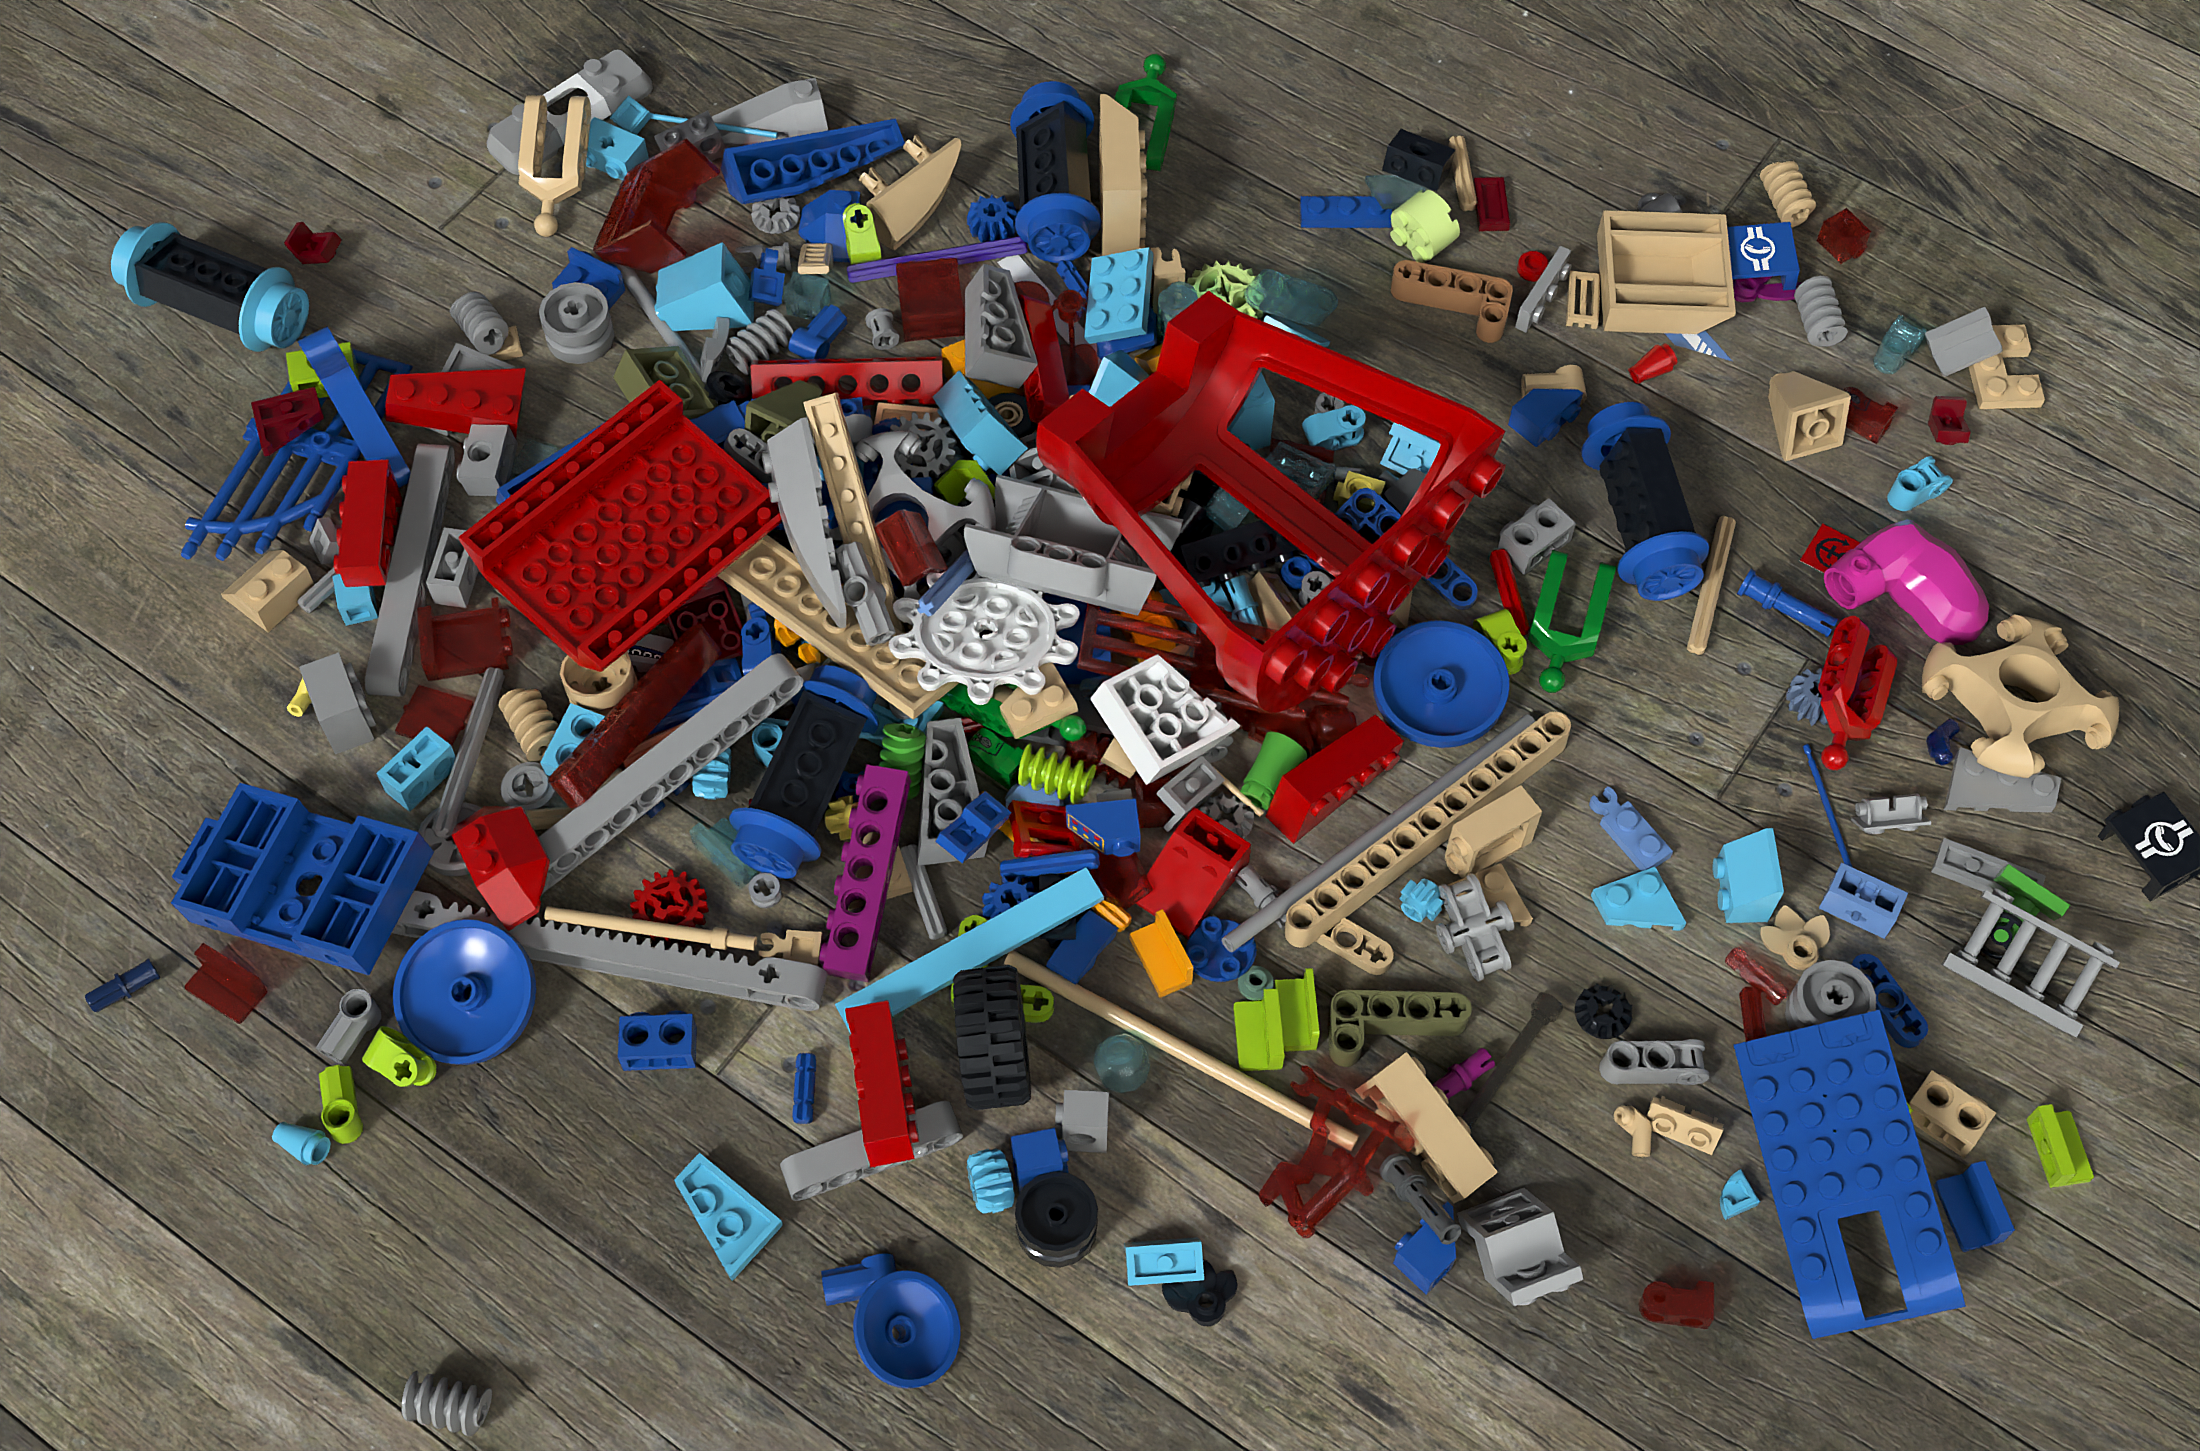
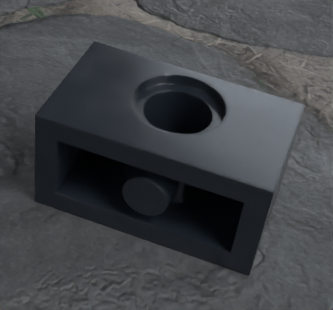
(1418, 159)

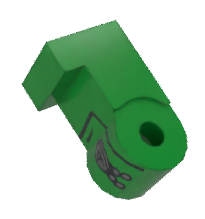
(995, 757)

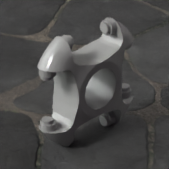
(895, 486)

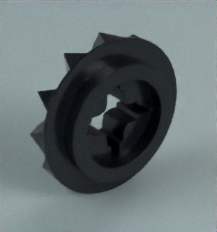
(727, 387)
(1603, 1026)

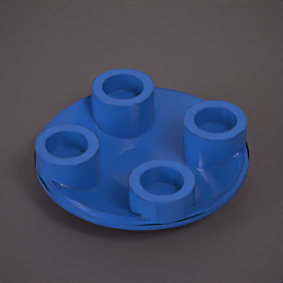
(1210, 956)

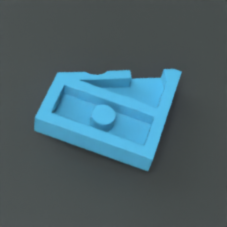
(1638, 901)

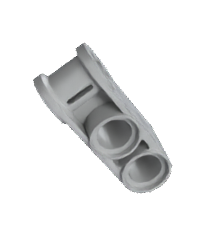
(1680, 1062)

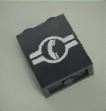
(2159, 842)

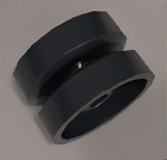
(1059, 1197)

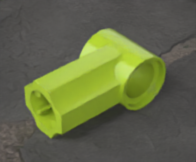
(340, 1102)

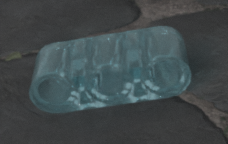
(1290, 298)

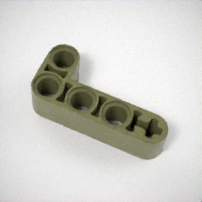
(1397, 1023)

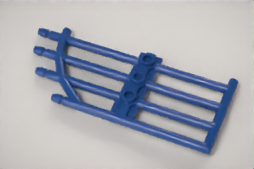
(312, 444)

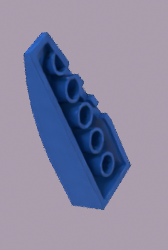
(805, 161)

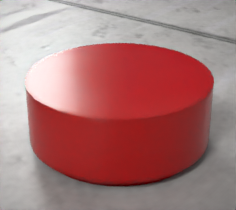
(1532, 265)

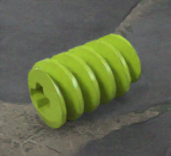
(1055, 775)

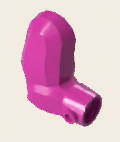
(1919, 575)

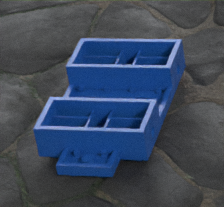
(250, 863)

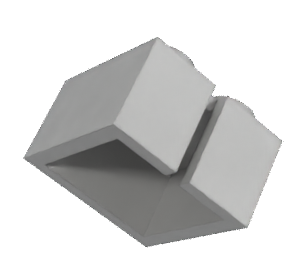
(339, 702)

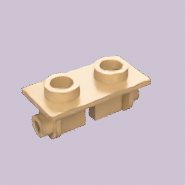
(1692, 1130)

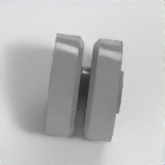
(576, 323)
(1829, 993)

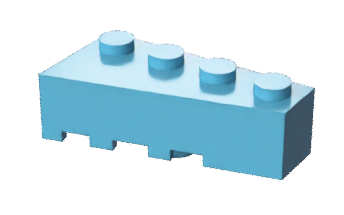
(978, 424)

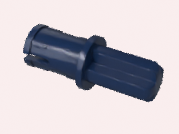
(122, 986)

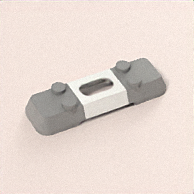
(607, 86)

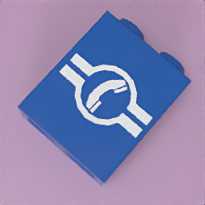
(1764, 252)

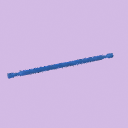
(1838, 837)

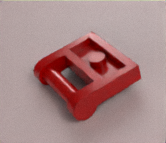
(1040, 822)

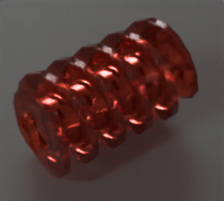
(1091, 753)

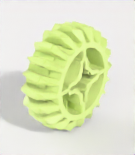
(1227, 284)

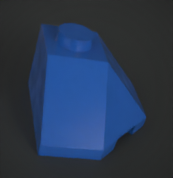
(823, 221)

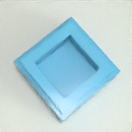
(631, 116)

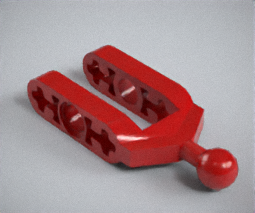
(1855, 677)

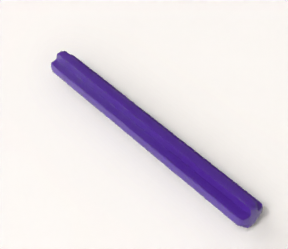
(964, 254)

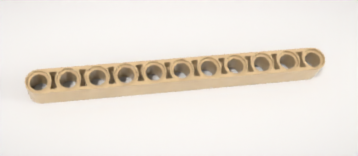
(1420, 838)

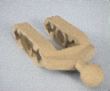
(553, 190)

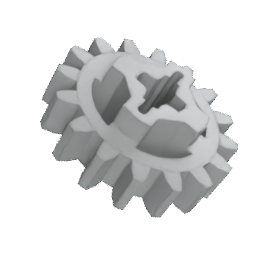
(931, 439)

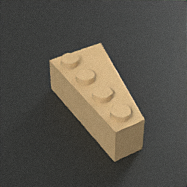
(1439, 1136)

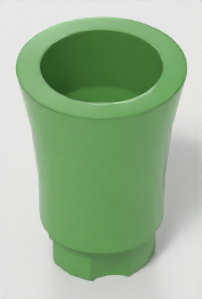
(1275, 758)

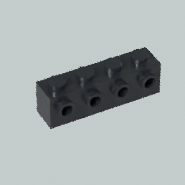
(1233, 550)

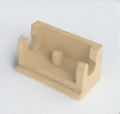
(1164, 274)

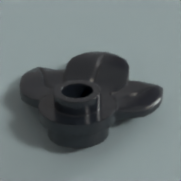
(1190, 1295)

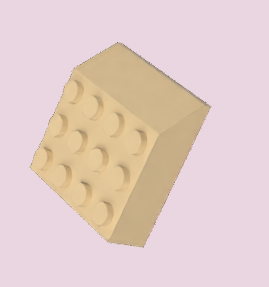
(1121, 179)
(1664, 271)

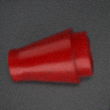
(1654, 363)

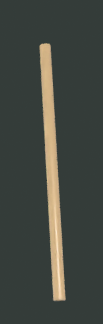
(1176, 1047)

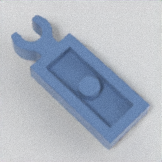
(1631, 831)

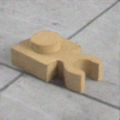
(797, 946)

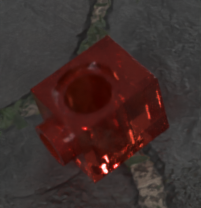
(1844, 236)

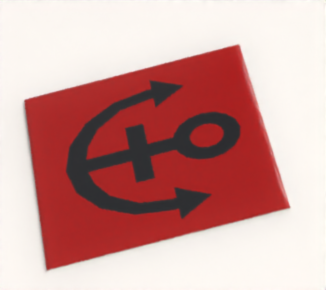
(1827, 548)

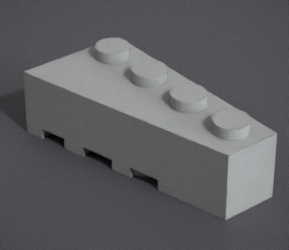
(996, 331)
(946, 788)

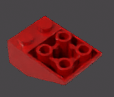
(1194, 871)

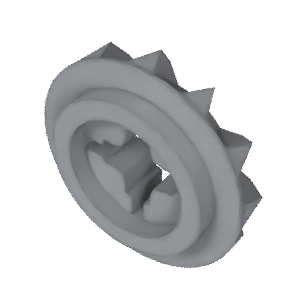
(781, 221)
(514, 784)
(1242, 818)

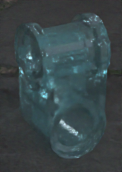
(1898, 345)

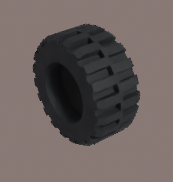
(991, 1037)

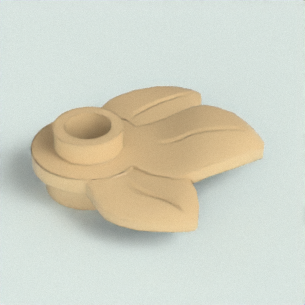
(1793, 934)

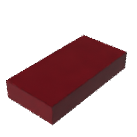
(1491, 204)

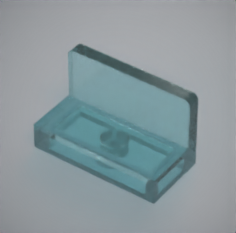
(716, 847)

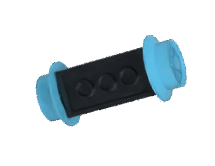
(210, 285)

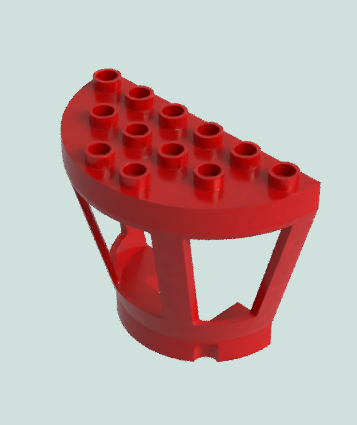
(1178, 421)

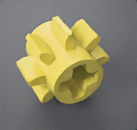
(838, 816)

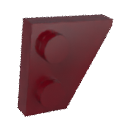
(285, 417)

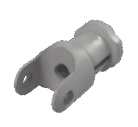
(783, 255)

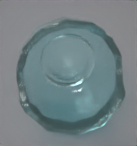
(1122, 1063)

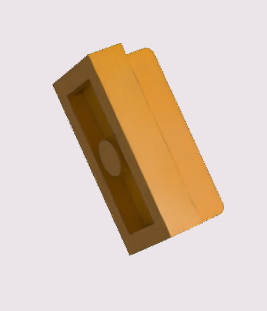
(1162, 955)

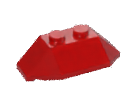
(504, 861)

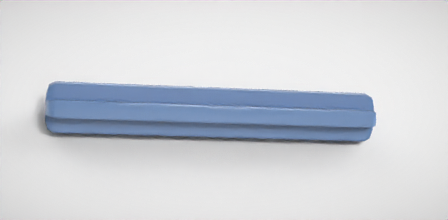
(946, 585)

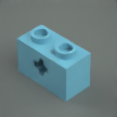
(614, 149)

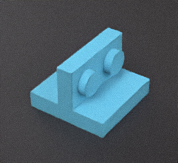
(1409, 450)

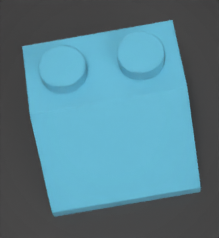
(1749, 878)

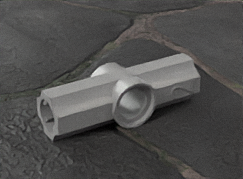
(870, 609)

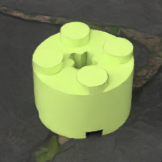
(1424, 225)

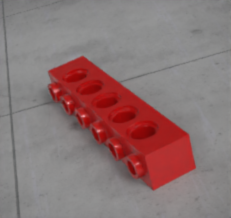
(928, 369)

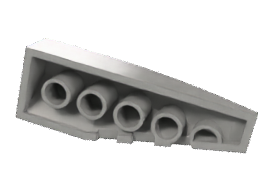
(805, 519)

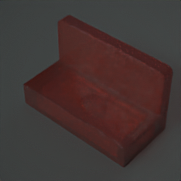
(910, 546)
(1120, 878)
(225, 985)

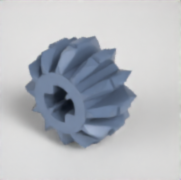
(1806, 698)

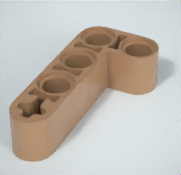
(1456, 291)

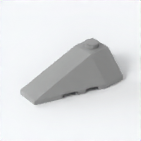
(788, 109)

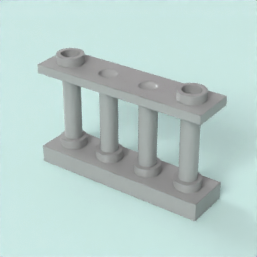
(2030, 997)

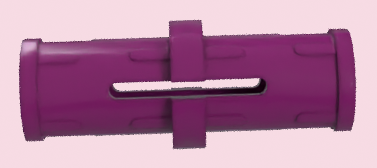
(1462, 1075)

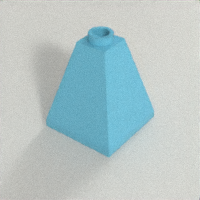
(1116, 377)

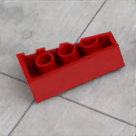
(457, 399)
(367, 523)
(1332, 777)
(882, 1084)

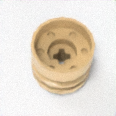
(597, 689)

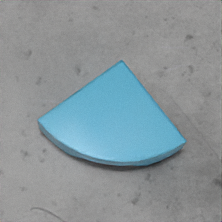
(1737, 1196)

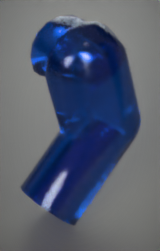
(1939, 744)

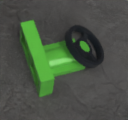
(2028, 897)

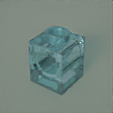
(806, 295)

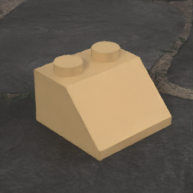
(270, 589)

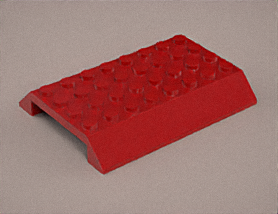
(621, 529)

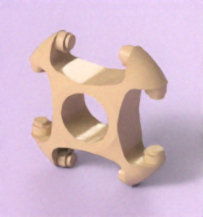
(2008, 719)

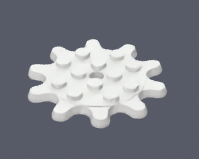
(1019, 641)

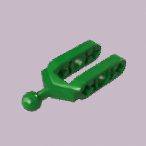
(1154, 93)
(1561, 646)
(989, 715)

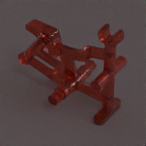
(1341, 1167)

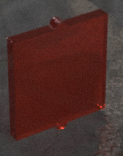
(436, 710)

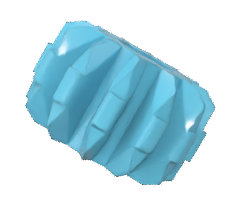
(714, 778)
(990, 1181)

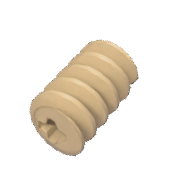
(1788, 192)
(529, 721)

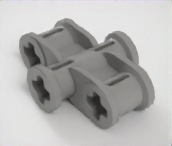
(1470, 915)

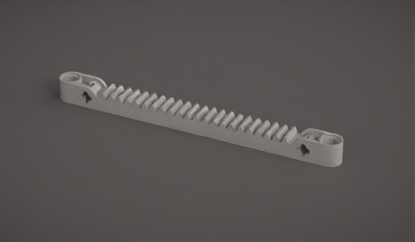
(792, 986)

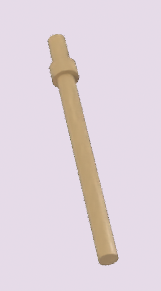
(718, 937)

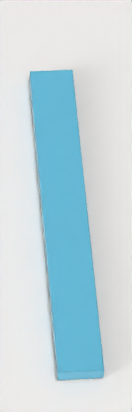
(980, 945)

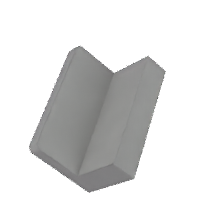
(1963, 342)
(1189, 789)

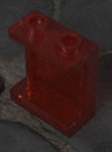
(930, 299)
(464, 641)

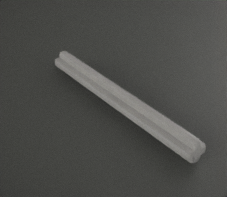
(468, 753)

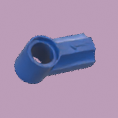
(816, 338)
(851, 1281)

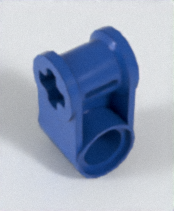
(757, 643)

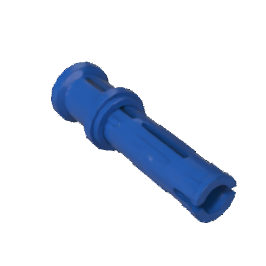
(1771, 596)

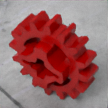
(665, 893)

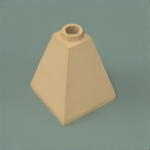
(1807, 414)

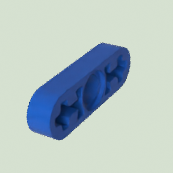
(1888, 985)

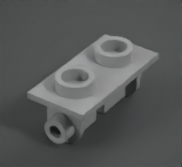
(1876, 816)

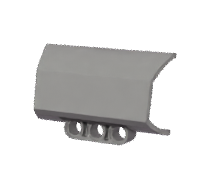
(1062, 548)

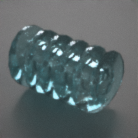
(1171, 303)

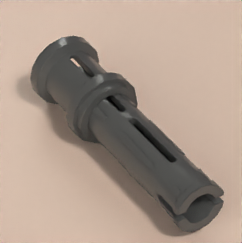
(1411, 1188)

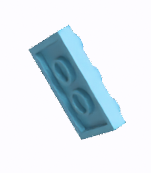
(1119, 295)

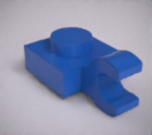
(766, 283)

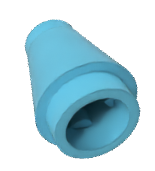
(302, 1142)

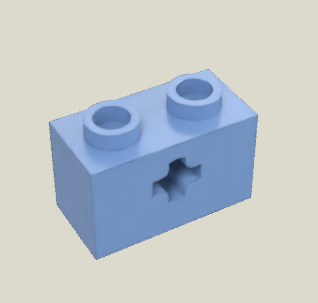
(1863, 900)

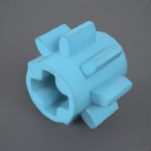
(1421, 900)

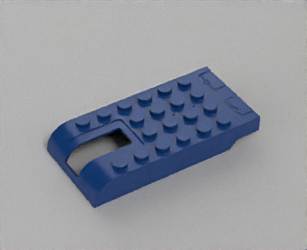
(1858, 1169)

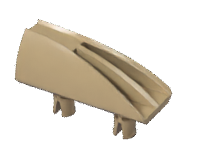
(913, 198)

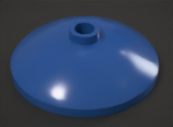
(925, 1324)

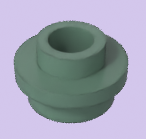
(1251, 991)

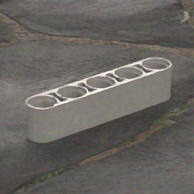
(846, 1159)

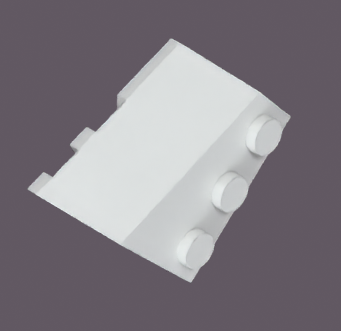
(1159, 718)

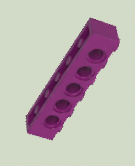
(857, 961)

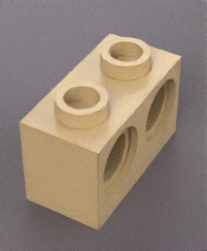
(1943, 1121)

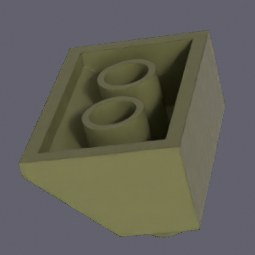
(646, 366)

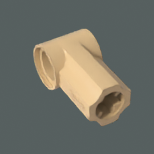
(1564, 378)

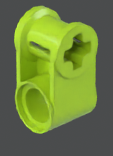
(861, 240)
(1505, 636)
(399, 1059)

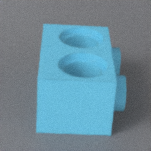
(568, 736)
(417, 769)

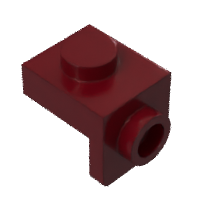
(310, 246)
(1948, 420)

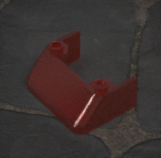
(645, 206)

